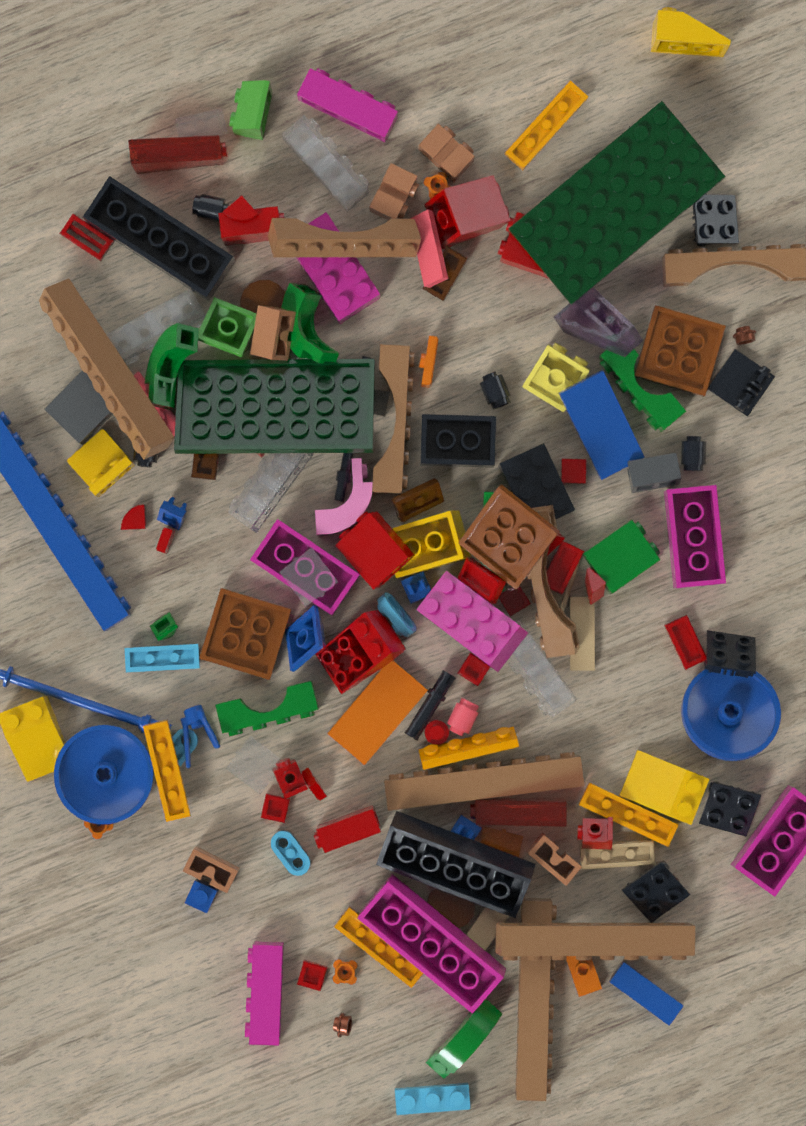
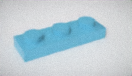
(162, 658)
(432, 1098)

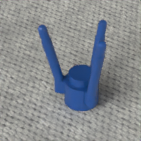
(196, 719)

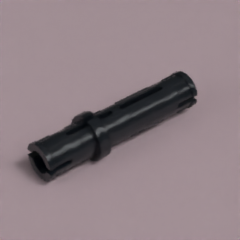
(430, 705)

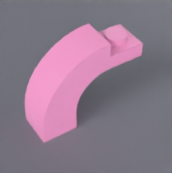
(344, 517)

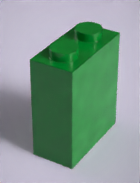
(622, 556)

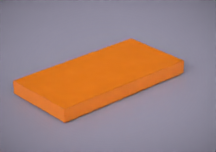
(377, 712)

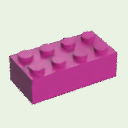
(339, 279)
(694, 536)
(284, 544)
(472, 621)
(776, 843)

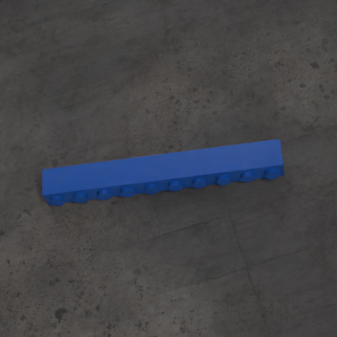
(59, 530)

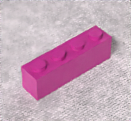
(347, 104)
(265, 993)

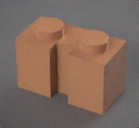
(446, 152)
(393, 193)
(272, 332)
(545, 853)
(212, 866)

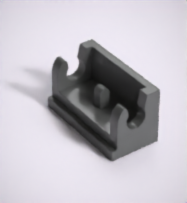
(654, 473)

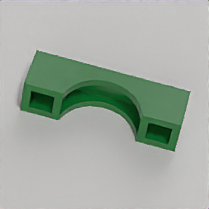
(660, 409)
(236, 715)

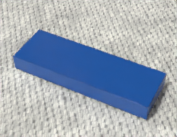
(646, 993)

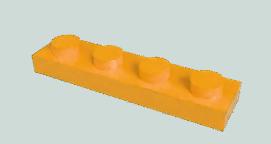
(546, 125)
(468, 748)
(167, 770)
(628, 814)
(377, 947)

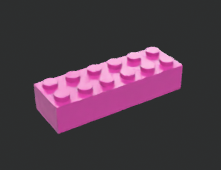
(432, 943)

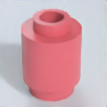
(463, 717)

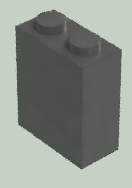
(79, 408)

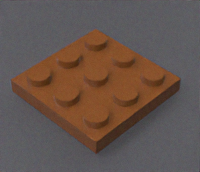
(679, 351)
(509, 537)
(245, 634)

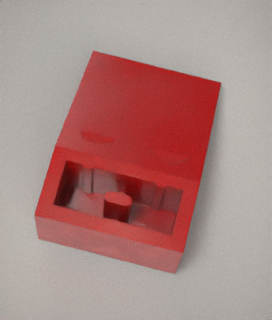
(360, 650)

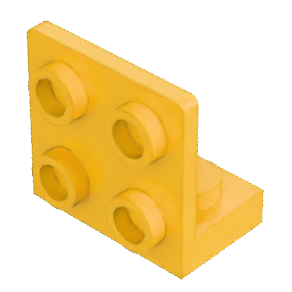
(100, 463)

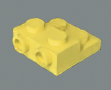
(555, 373)

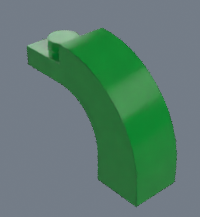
(304, 338)
(165, 360)
(464, 1040)

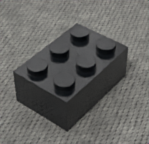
(458, 440)
(536, 480)

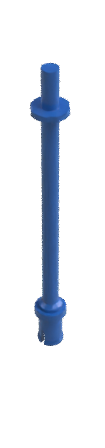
(9, 677)

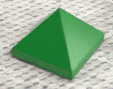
(164, 627)

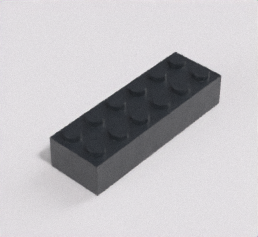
(159, 238)
(456, 864)

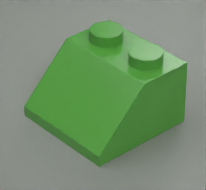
(252, 109)

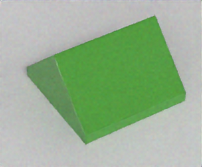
(228, 327)

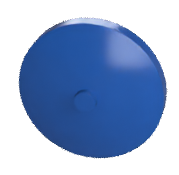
(730, 714)
(103, 774)

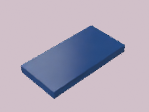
(601, 424)

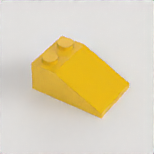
(682, 34)
(433, 542)
(33, 736)
(664, 787)

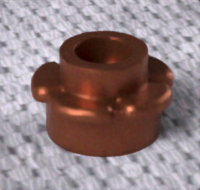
(744, 335)
(342, 1025)

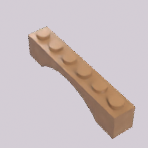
(298, 239)
(684, 268)
(394, 368)
(558, 631)

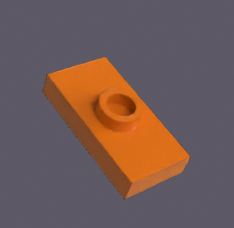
(428, 361)
(583, 975)

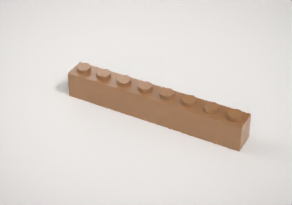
(106, 369)
(483, 782)
(595, 939)
(534, 1011)

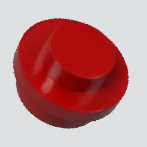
(436, 732)

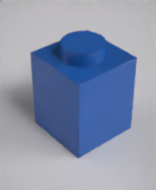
(201, 895)

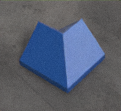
(305, 638)

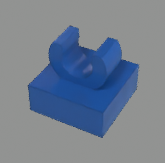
(171, 514)
(416, 587)
(466, 828)

